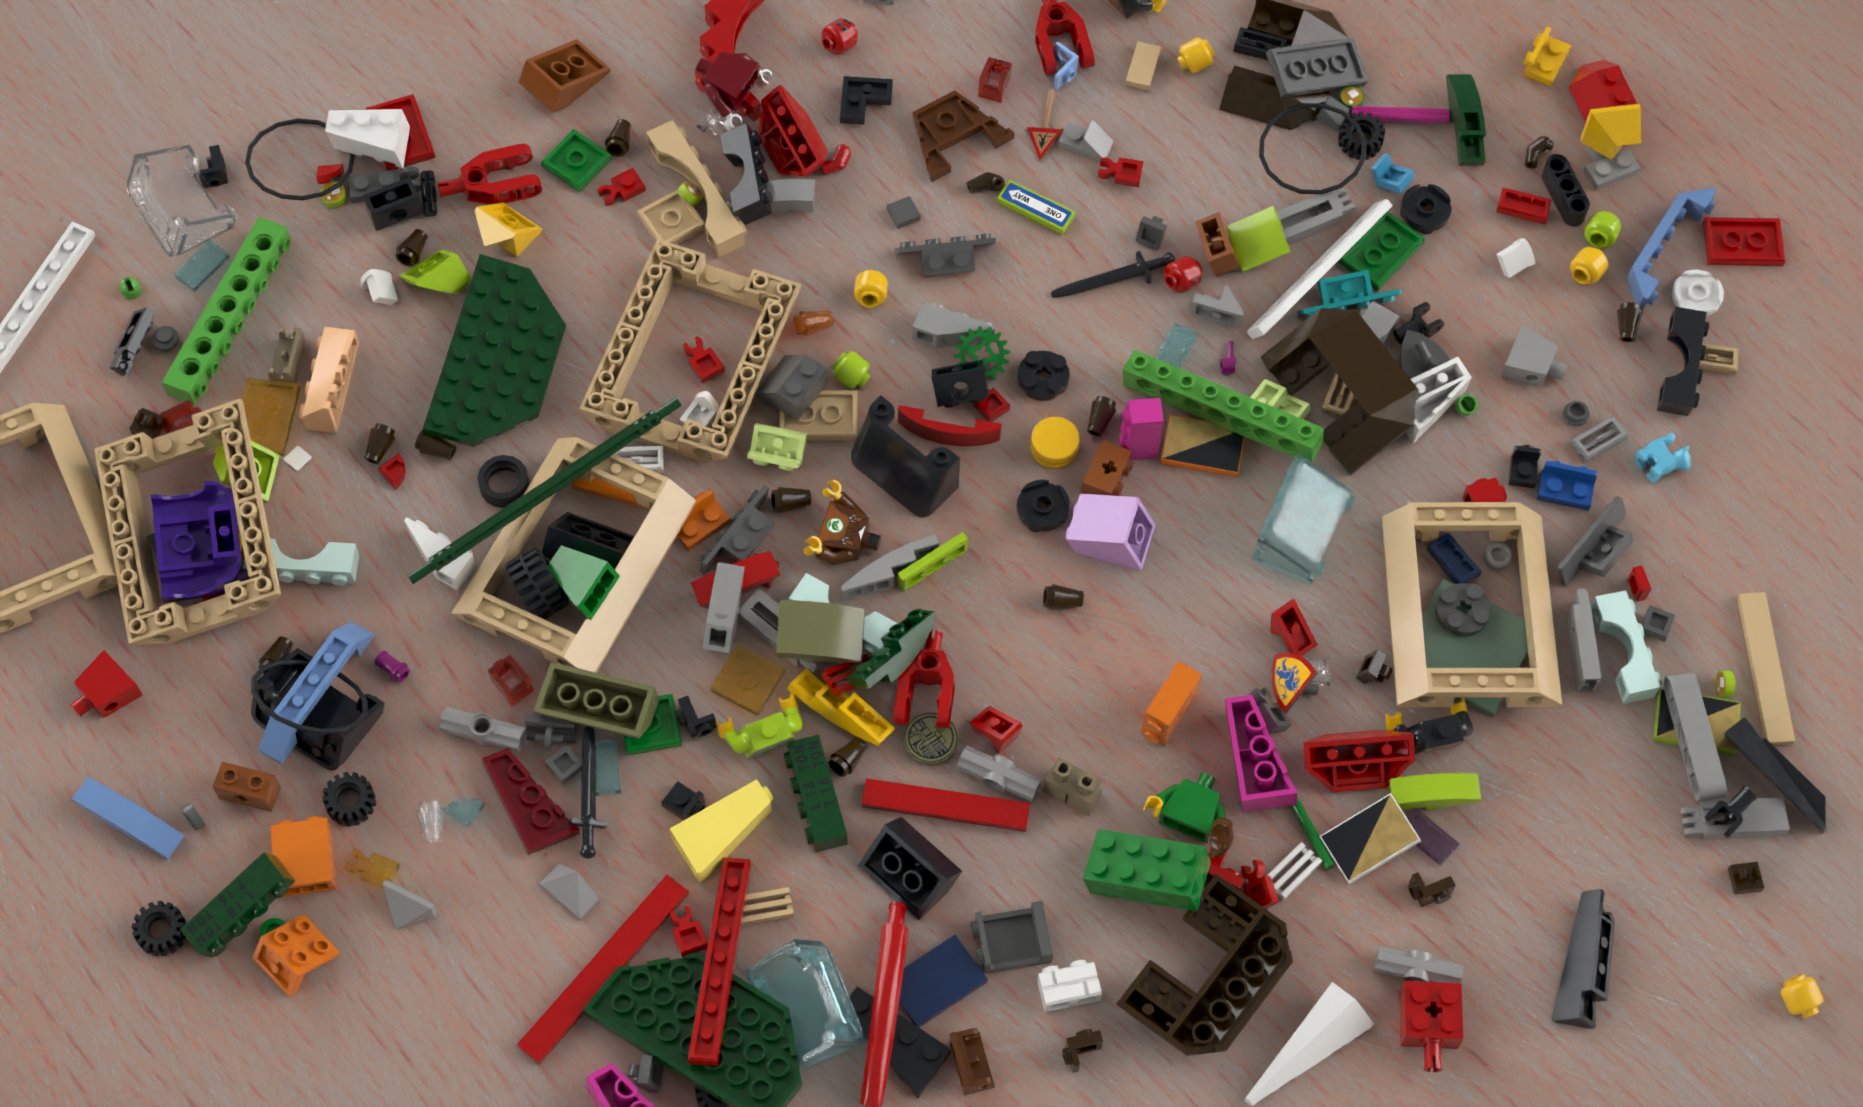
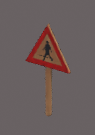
(1044, 137)

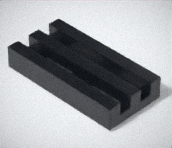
(1258, 48)

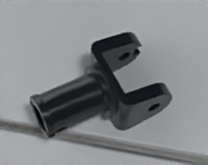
(1418, 325)
(1734, 808)

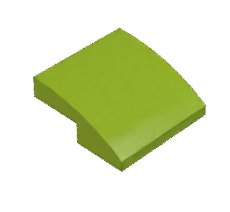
(1258, 239)

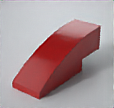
(757, 571)

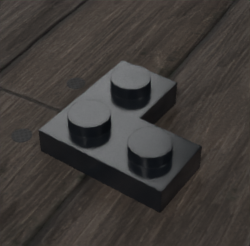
(863, 91)

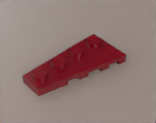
(527, 803)

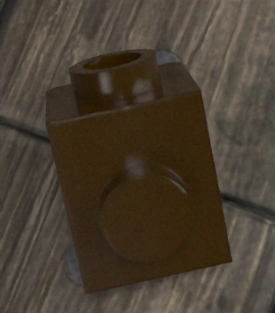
(1436, 892)
(1083, 1042)

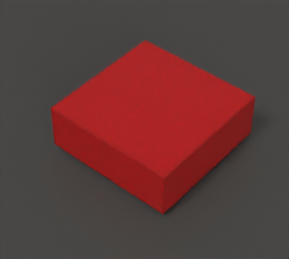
(992, 406)
(1639, 583)

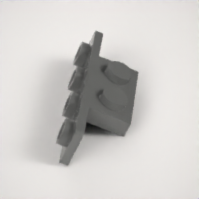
(947, 257)
(744, 535)
(1599, 546)

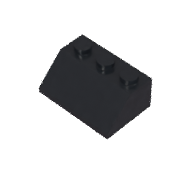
(586, 537)
(909, 867)

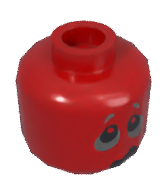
(839, 36)
(1183, 274)

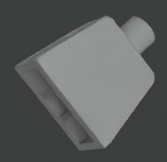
(1532, 359)

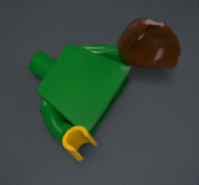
(1195, 812)

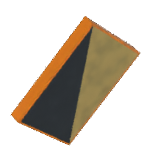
(1201, 446)

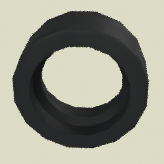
(497, 464)

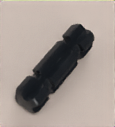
(428, 193)

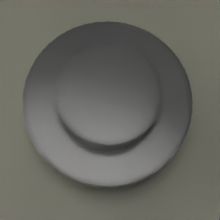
(165, 338)
(1576, 413)

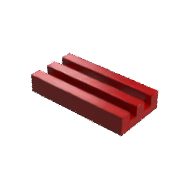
(839, 669)

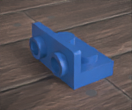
(1567, 485)

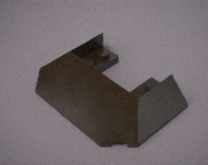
(1257, 94)
(1366, 367)
(1234, 990)

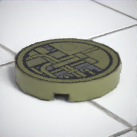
(929, 744)

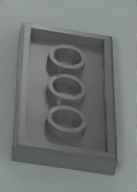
(1316, 67)

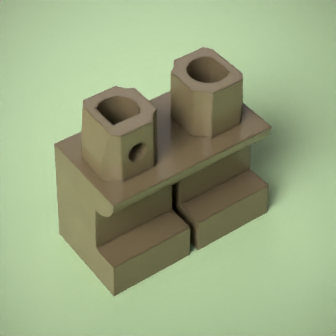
(1075, 784)

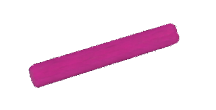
(1405, 114)

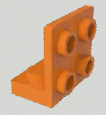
(293, 952)

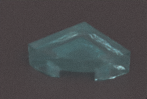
(465, 809)

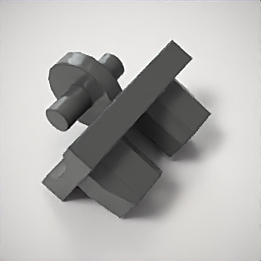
(549, 730)

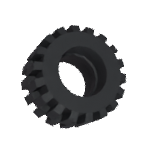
(536, 584)

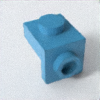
(1391, 176)

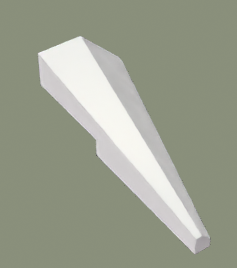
(1327, 1027)

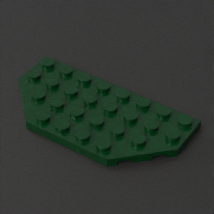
(496, 356)
(656, 1013)

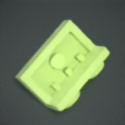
(777, 447)

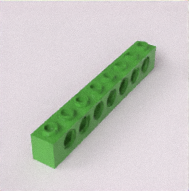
(226, 297)
(1222, 406)

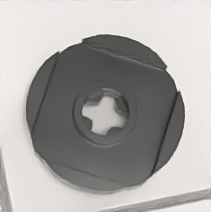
(1470, 596)

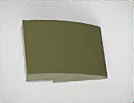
(820, 631)

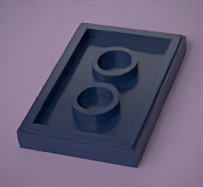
(939, 981)

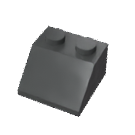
(793, 384)

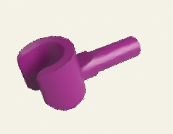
(1228, 364)

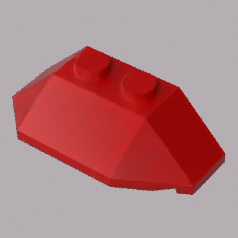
(1600, 86)
(790, 135)
(1358, 758)

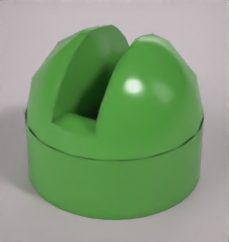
(124, 289)
(1469, 403)

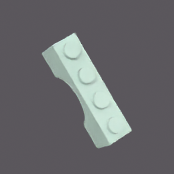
(334, 564)
(1616, 616)
(874, 624)

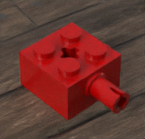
(1421, 1030)

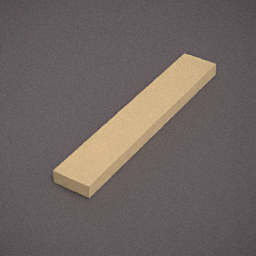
(1766, 668)

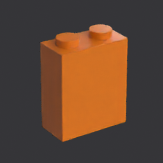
(1171, 704)
(306, 853)

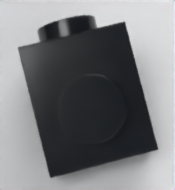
(695, 726)

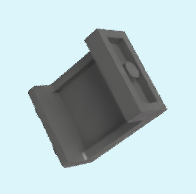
(1012, 939)

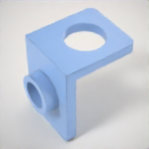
(1068, 72)

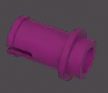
(397, 670)

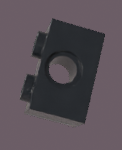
(392, 203)
(970, 373)

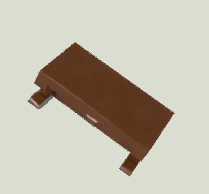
(971, 1061)

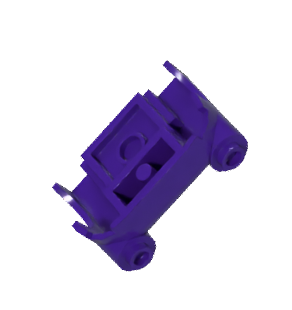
(197, 543)

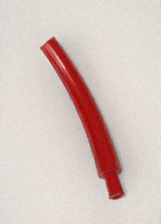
(885, 1005)

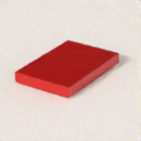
(418, 145)
(1743, 241)

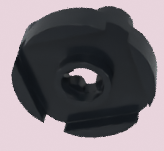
(1426, 220)
(1048, 362)
(1038, 519)

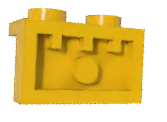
(1546, 58)

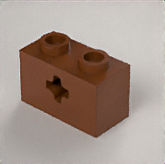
(1217, 244)
(1107, 459)
(246, 786)

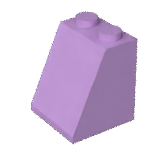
(1111, 529)

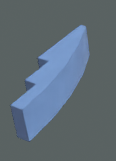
(127, 817)

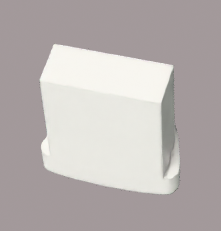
(1516, 257)
(380, 286)
(702, 409)

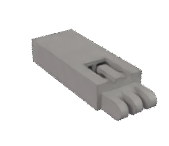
(1299, 224)
(761, 616)
(1583, 643)
(1761, 819)

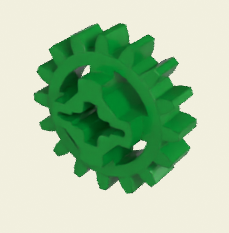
(992, 357)

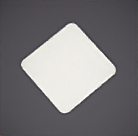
(297, 458)

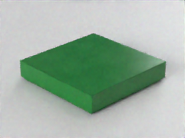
(576, 160)
(662, 732)

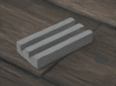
(1583, 449)

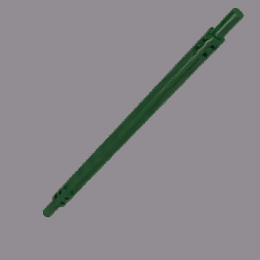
(544, 490)

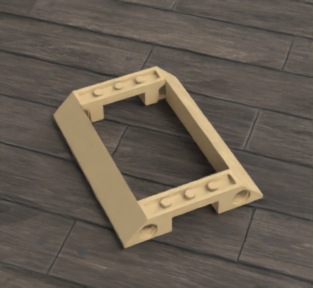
(688, 268)
(118, 469)
(89, 574)
(589, 647)
(1439, 686)

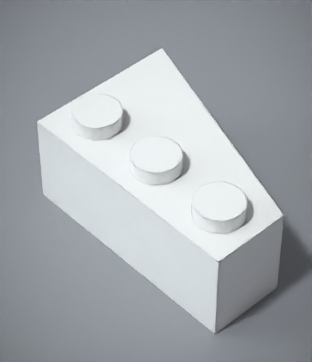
(370, 133)
(1437, 393)

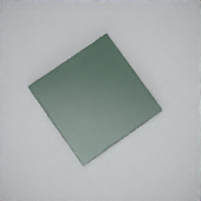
(1498, 645)

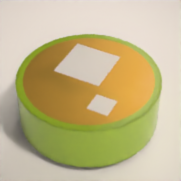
(690, 193)
(335, 198)
(1725, 683)

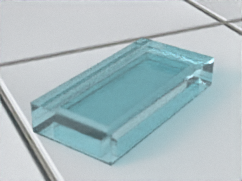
(202, 265)
(1177, 345)
(607, 768)

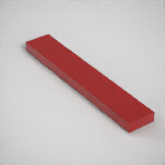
(945, 805)

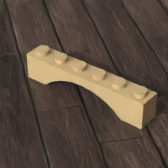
(671, 150)

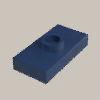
(1453, 559)

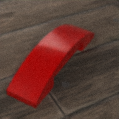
(948, 434)

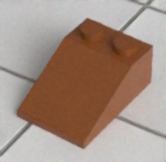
(562, 74)

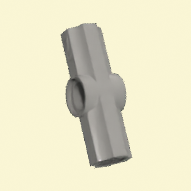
(466, 725)
(999, 773)
(1416, 966)

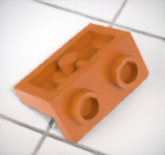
(703, 521)

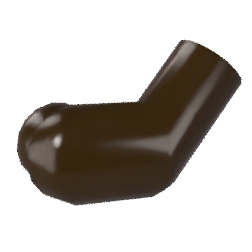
(1536, 147)

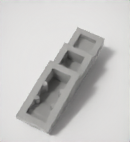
(881, 573)

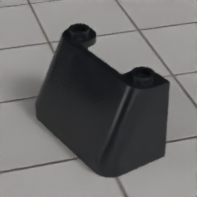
(899, 468)
(331, 711)

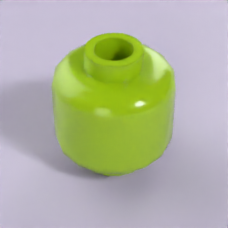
(1602, 229)
(851, 370)

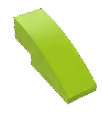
(1435, 790)

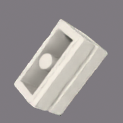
(1069, 986)

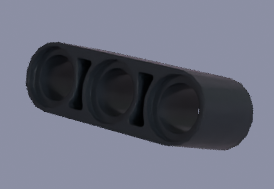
(1564, 200)

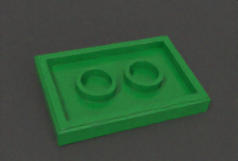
(1382, 250)

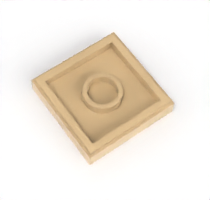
(671, 219)

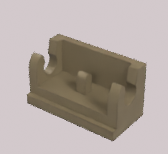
(288, 356)

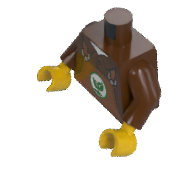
(842, 530)

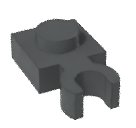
(1271, 712)

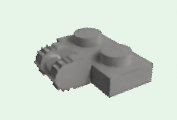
(1606, 171)

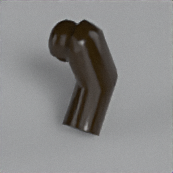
(986, 180)

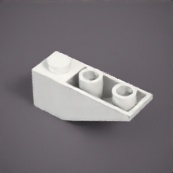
(430, 543)

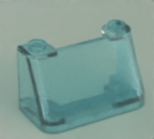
(1302, 521)
(810, 985)

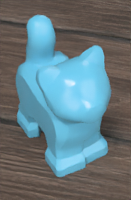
(1661, 459)

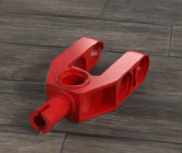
(1066, 21)
(491, 193)
(917, 673)

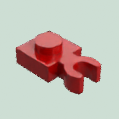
(1126, 171)
(623, 185)
(703, 363)
(1259, 887)
(688, 934)

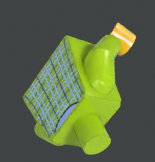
(765, 733)

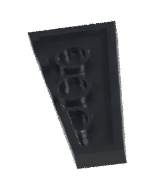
(914, 1052)

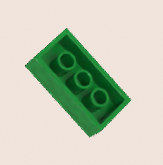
(1147, 869)

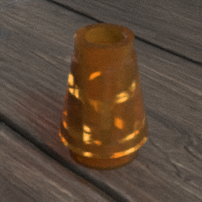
(812, 321)

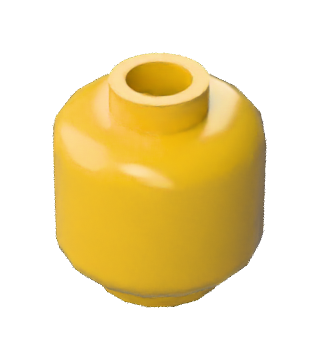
(1195, 55)
(1588, 265)
(870, 288)
(1801, 995)

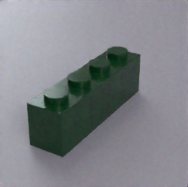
(816, 792)
(238, 905)

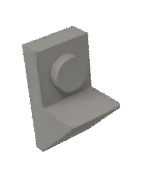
(1087, 142)
(1223, 311)

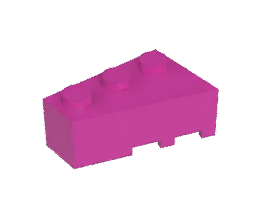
(1141, 428)

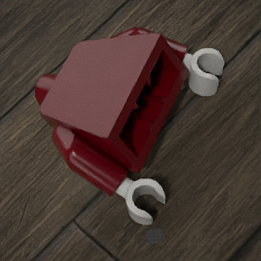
(730, 81)

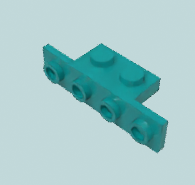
(1348, 290)

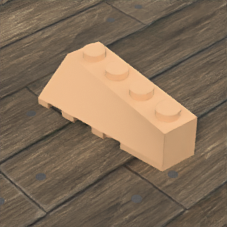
(329, 380)

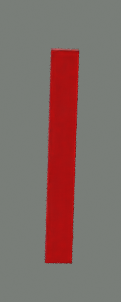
(616, 952)
(719, 962)

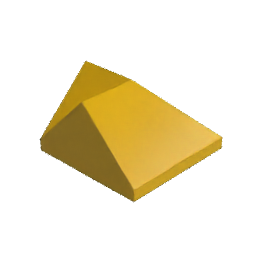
(1612, 128)
(505, 227)

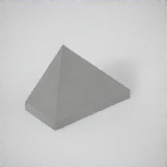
(570, 890)
(407, 907)

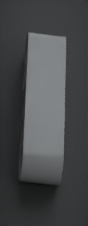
(1695, 737)

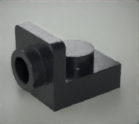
(216, 172)
(1524, 466)
(683, 801)

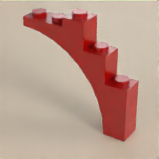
(726, 23)

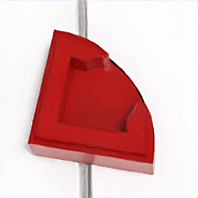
(326, 172)
(394, 471)

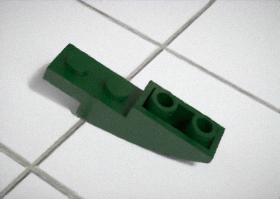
(1468, 119)
(899, 650)

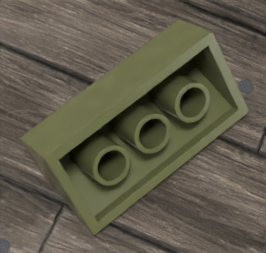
(597, 700)

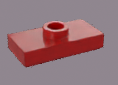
(1523, 205)

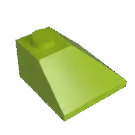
(439, 272)
(266, 465)

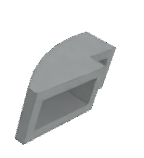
(791, 195)

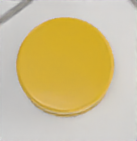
(1055, 442)

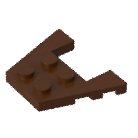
(948, 122)

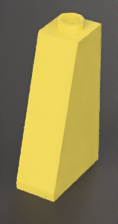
(721, 828)

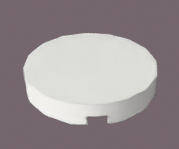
(1698, 292)

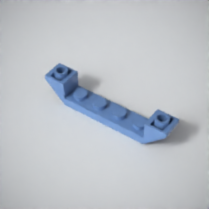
(1691, 203)
(310, 686)

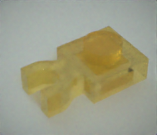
(375, 869)

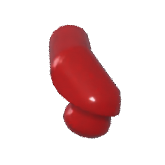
(839, 160)

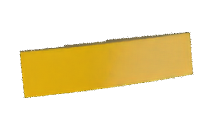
(844, 711)

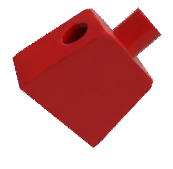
(104, 687)

